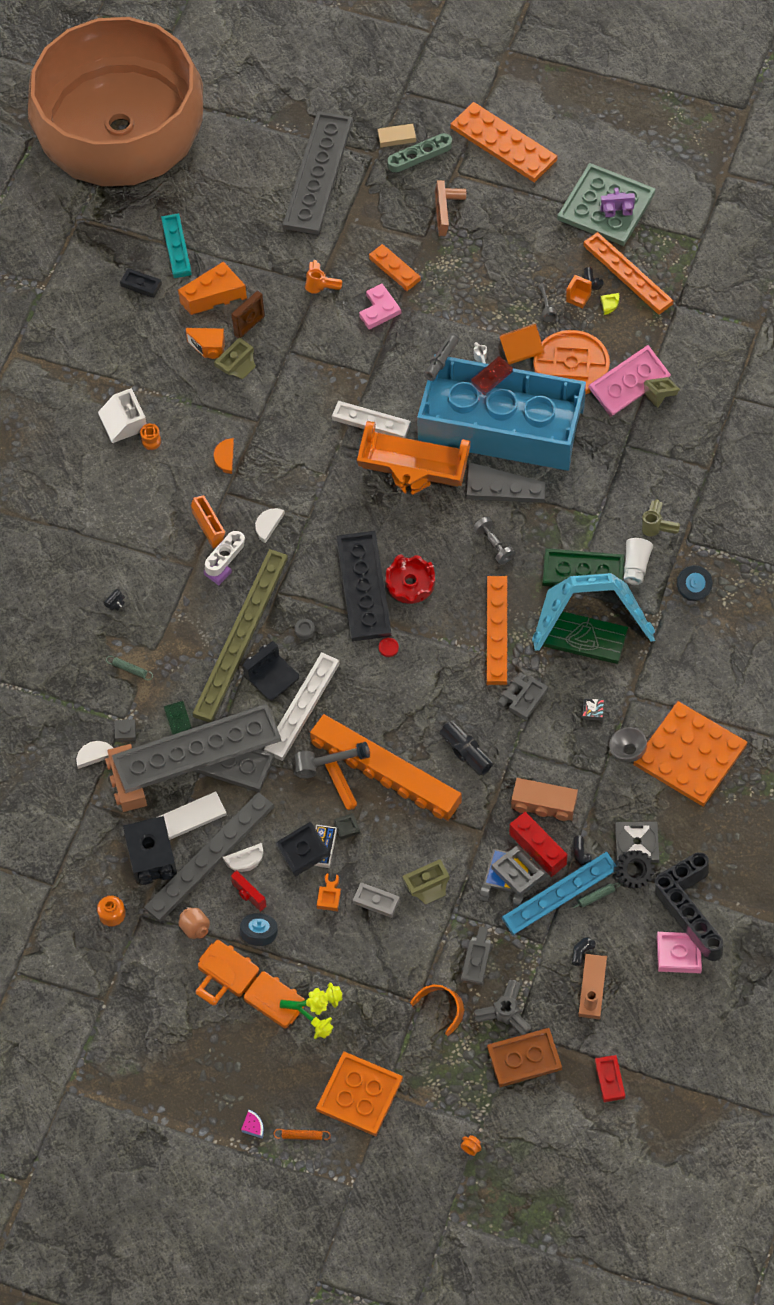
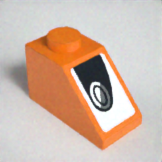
(207, 341)

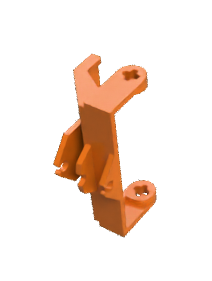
(412, 461)

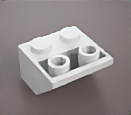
(122, 416)

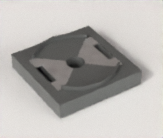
(645, 831)

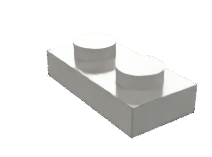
(376, 900)

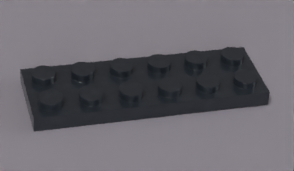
(363, 586)

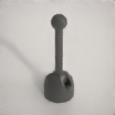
(548, 313)

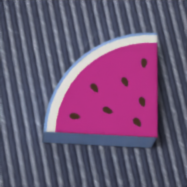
(253, 1125)

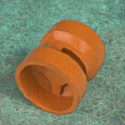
(150, 436)

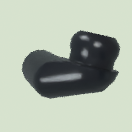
(596, 283)
(582, 858)
(578, 950)

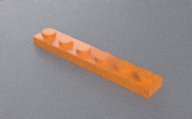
(628, 273)
(496, 630)

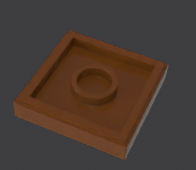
(248, 314)

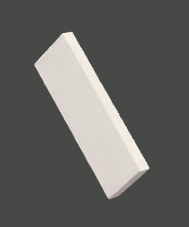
(193, 815)

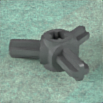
(507, 1001)

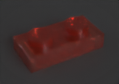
(492, 375)

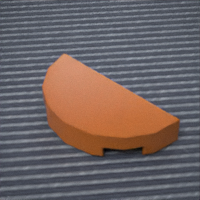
(224, 455)

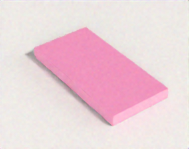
(626, 381)

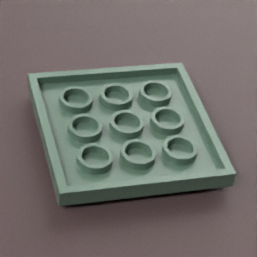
(584, 203)

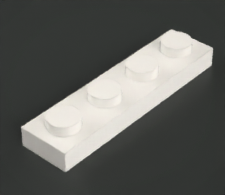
(358, 417)

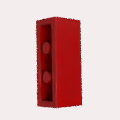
(538, 844)

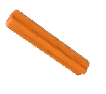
(341, 785)

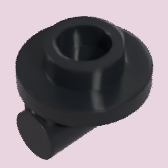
(115, 600)

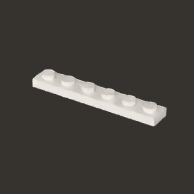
(303, 704)

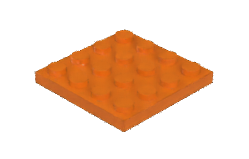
(690, 753)

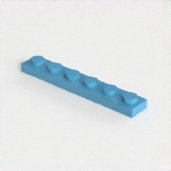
(559, 893)

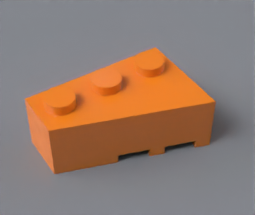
(211, 289)

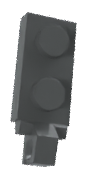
(476, 958)

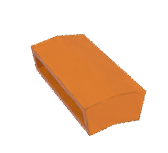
(207, 520)

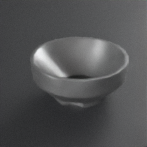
(625, 738)

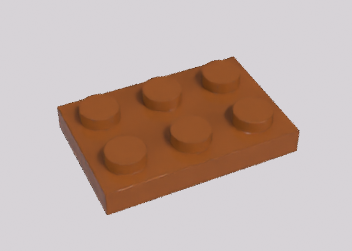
(524, 1057)

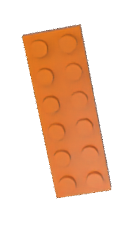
(504, 142)

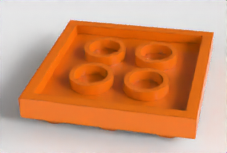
(359, 1093)

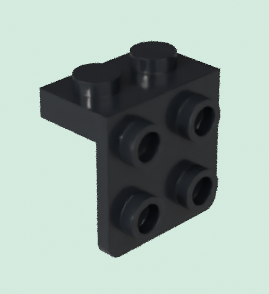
(269, 671)

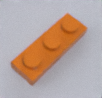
(394, 267)

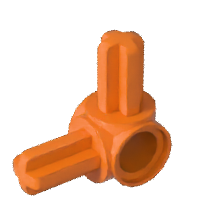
(317, 281)

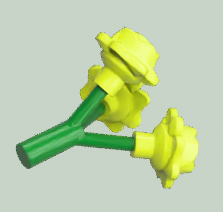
(317, 1002)

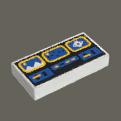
(328, 835)

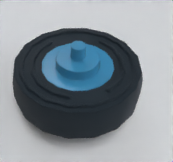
(694, 583)
(258, 929)

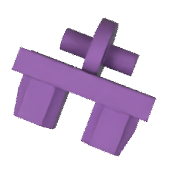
(617, 201)

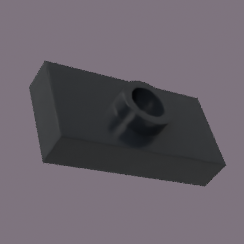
(140, 282)

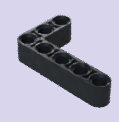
(686, 907)

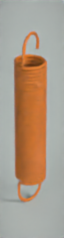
(301, 1134)

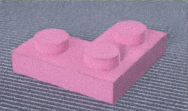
(383, 307)

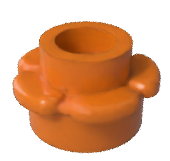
(471, 1145)

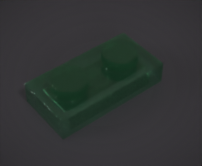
(177, 717)

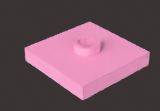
(677, 953)

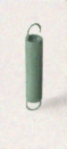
(129, 667)
(596, 895)

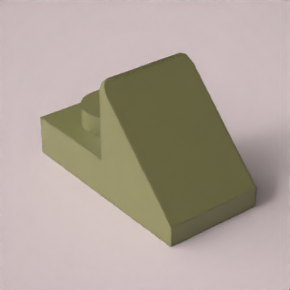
(658, 389)

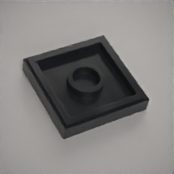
(303, 849)

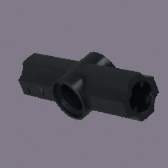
(466, 748)

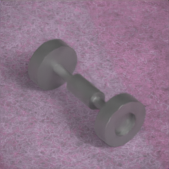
(483, 526)

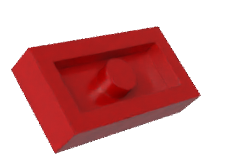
(248, 891)
(610, 1078)

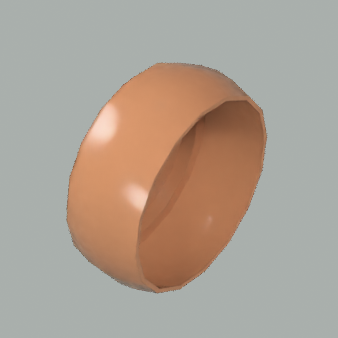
(109, 74)

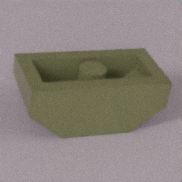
(237, 359)
(428, 882)

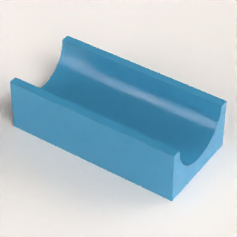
(520, 419)

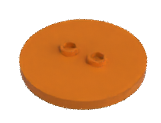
(573, 356)

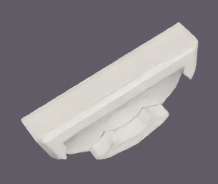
(268, 522)
(92, 753)
(245, 859)

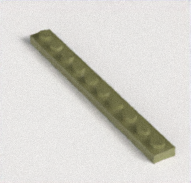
(240, 636)

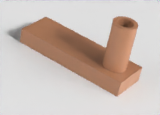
(441, 195)
(592, 986)

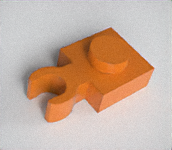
(329, 896)

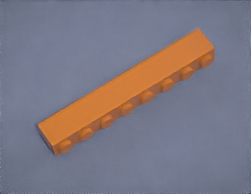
(388, 769)

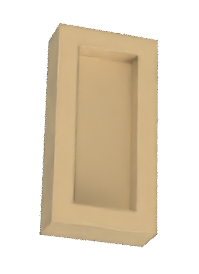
(396, 135)

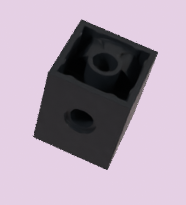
(153, 862)

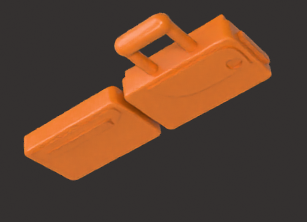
(239, 976)

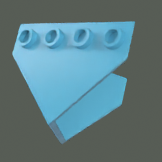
(559, 595)

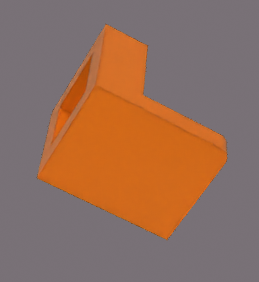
(578, 291)

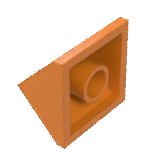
(522, 344)

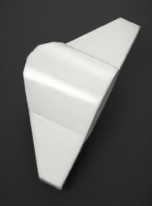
(480, 352)

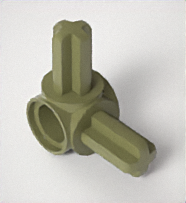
(653, 523)

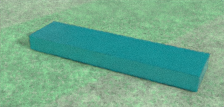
(176, 245)

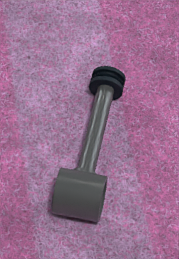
(307, 763)

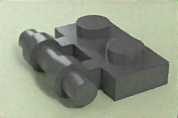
(527, 699)

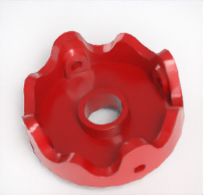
(406, 568)

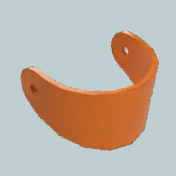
(460, 1007)

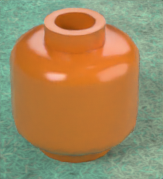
(111, 911)

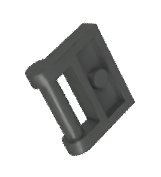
(514, 874)

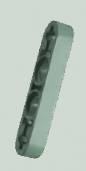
(421, 155)

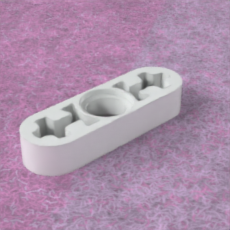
(223, 561)

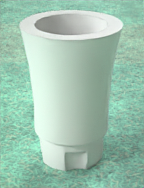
(636, 561)

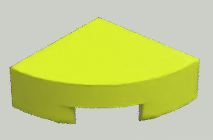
(609, 302)

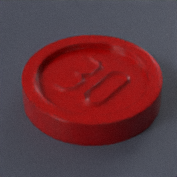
(388, 647)

